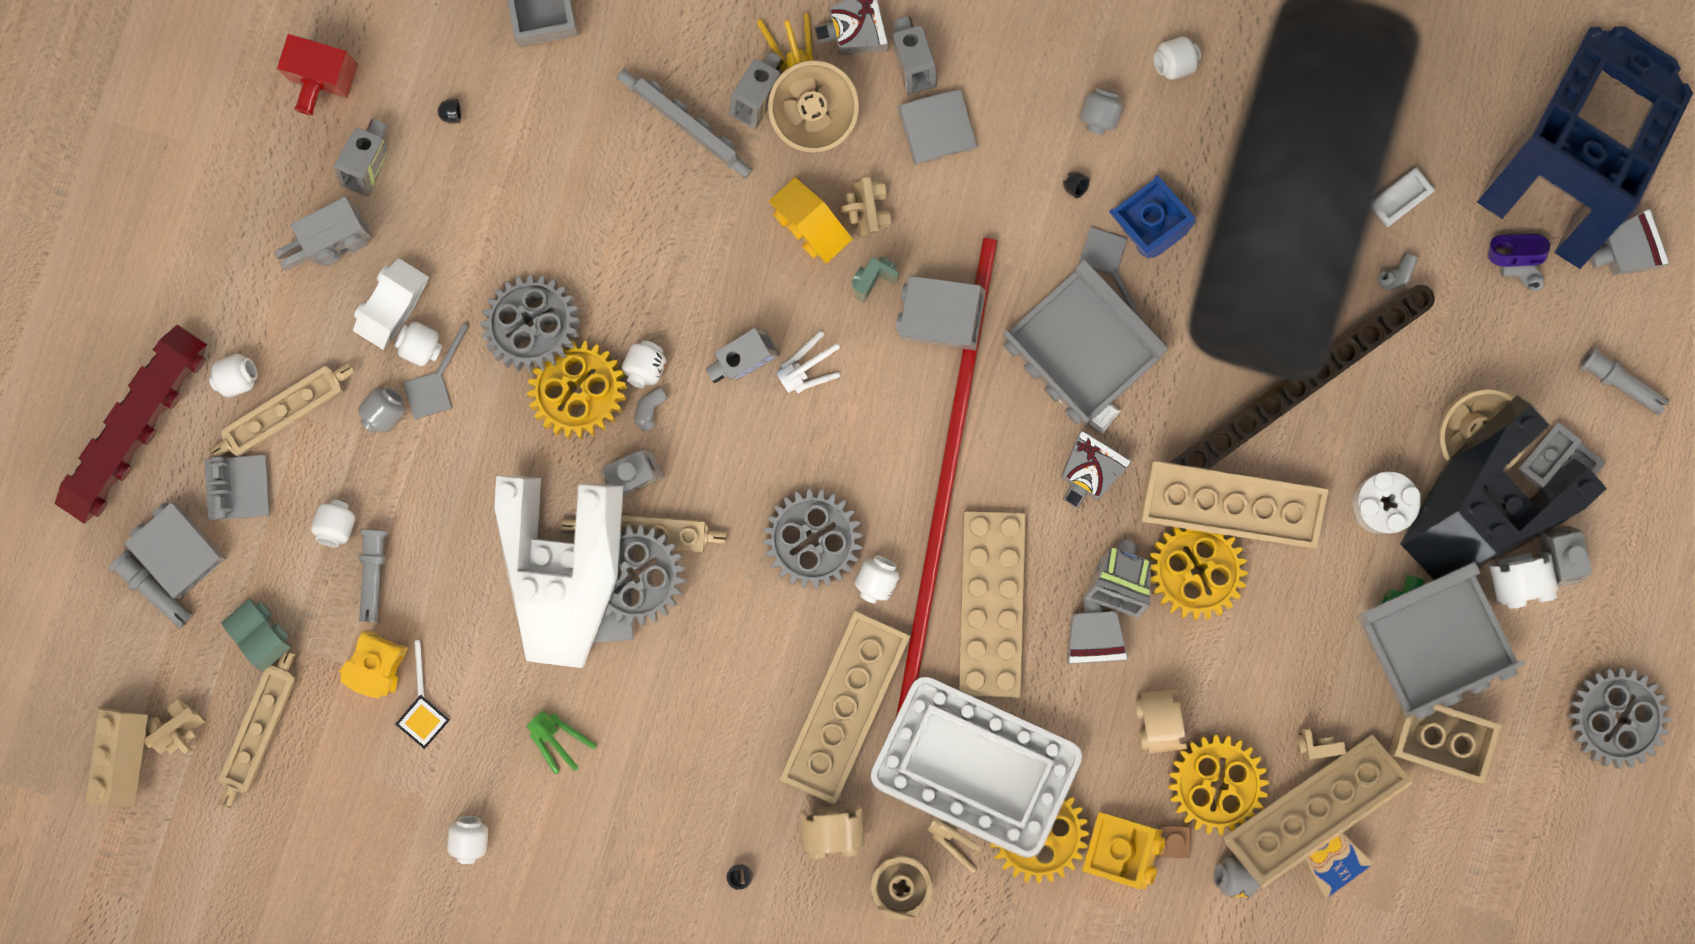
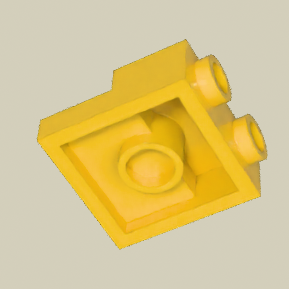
(1124, 851)

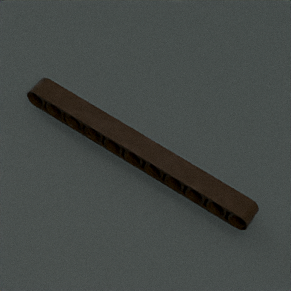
(1285, 401)

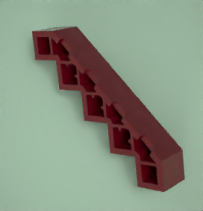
(130, 424)

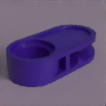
(1524, 248)

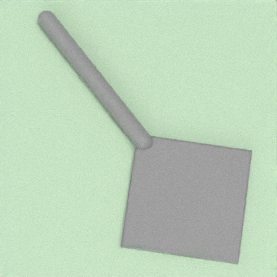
(1104, 253)
(428, 393)

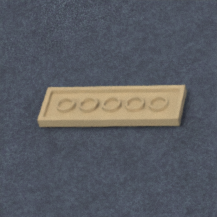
(1233, 504)
(992, 604)
(844, 708)
(1317, 811)

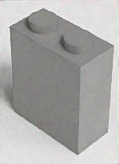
(941, 312)
(174, 550)

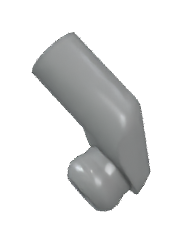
(1528, 275)
(1400, 276)
(645, 408)

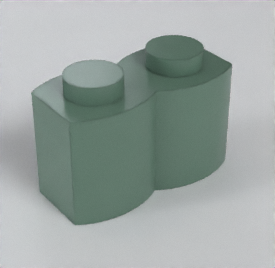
(257, 634)

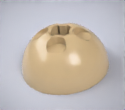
(828, 113)
(1469, 408)

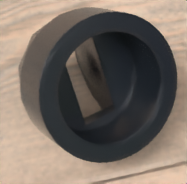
(450, 111)
(1076, 184)
(734, 877)

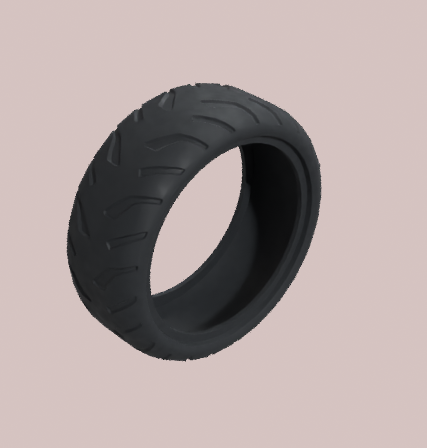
(1302, 185)

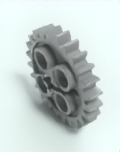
(517, 302)
(796, 516)
(652, 598)
(1642, 734)

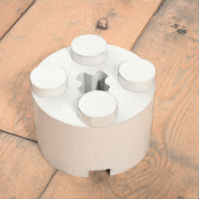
(1402, 496)
(1524, 579)

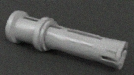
(1612, 373)
(372, 558)
(140, 579)

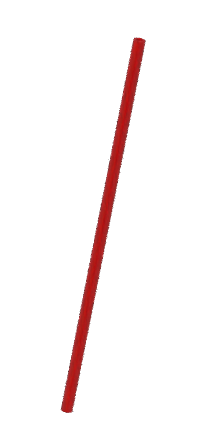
(945, 487)

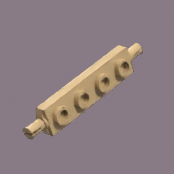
(281, 411)
(686, 533)
(257, 729)

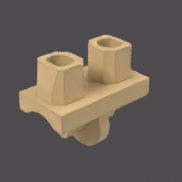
(862, 207)
(176, 732)

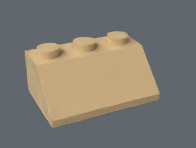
(116, 758)

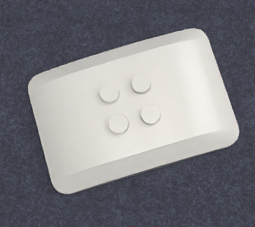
(976, 767)

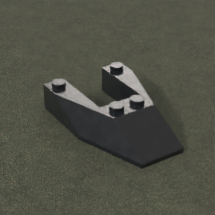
(1480, 511)

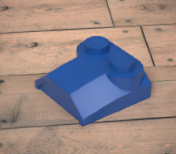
(1154, 218)

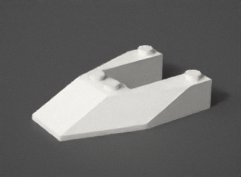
(558, 584)

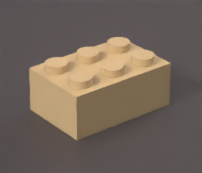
(1447, 742)

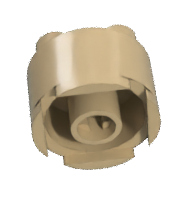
(1162, 721)
(832, 830)
(911, 901)

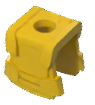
(373, 665)

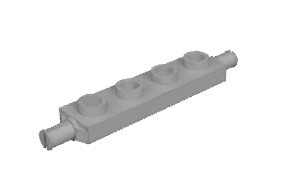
(676, 112)

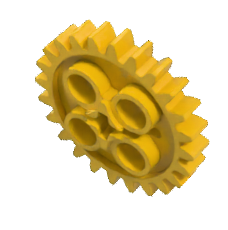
(598, 406)
(1172, 582)
(1245, 789)
(1062, 848)

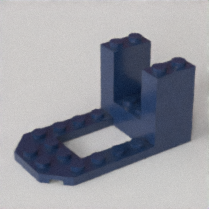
(1582, 157)

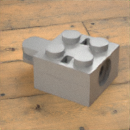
(326, 235)

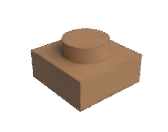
(1176, 841)

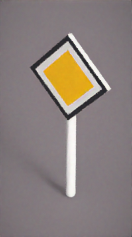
(422, 719)

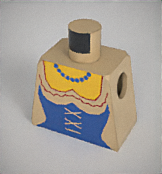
(1335, 865)

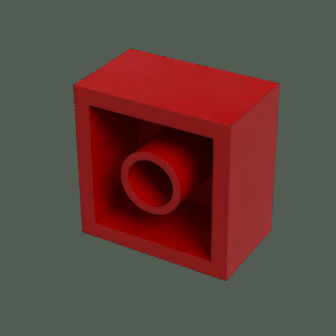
(316, 69)

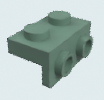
(866, 278)

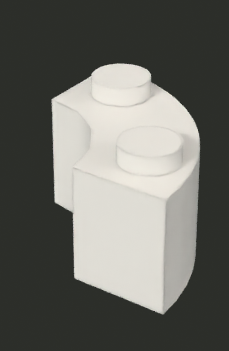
(390, 303)

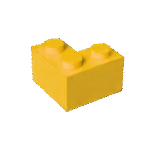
(809, 219)

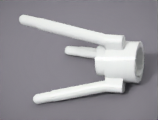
(794, 375)

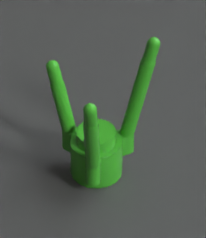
(543, 728)

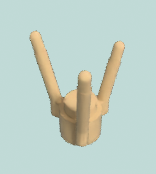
(945, 830)

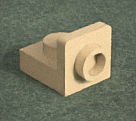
(1325, 746)

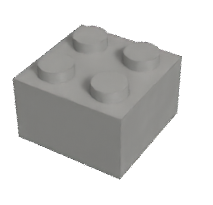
(542, 20)

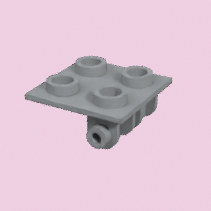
(236, 487)

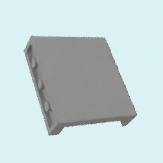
(1084, 344)
(1439, 642)

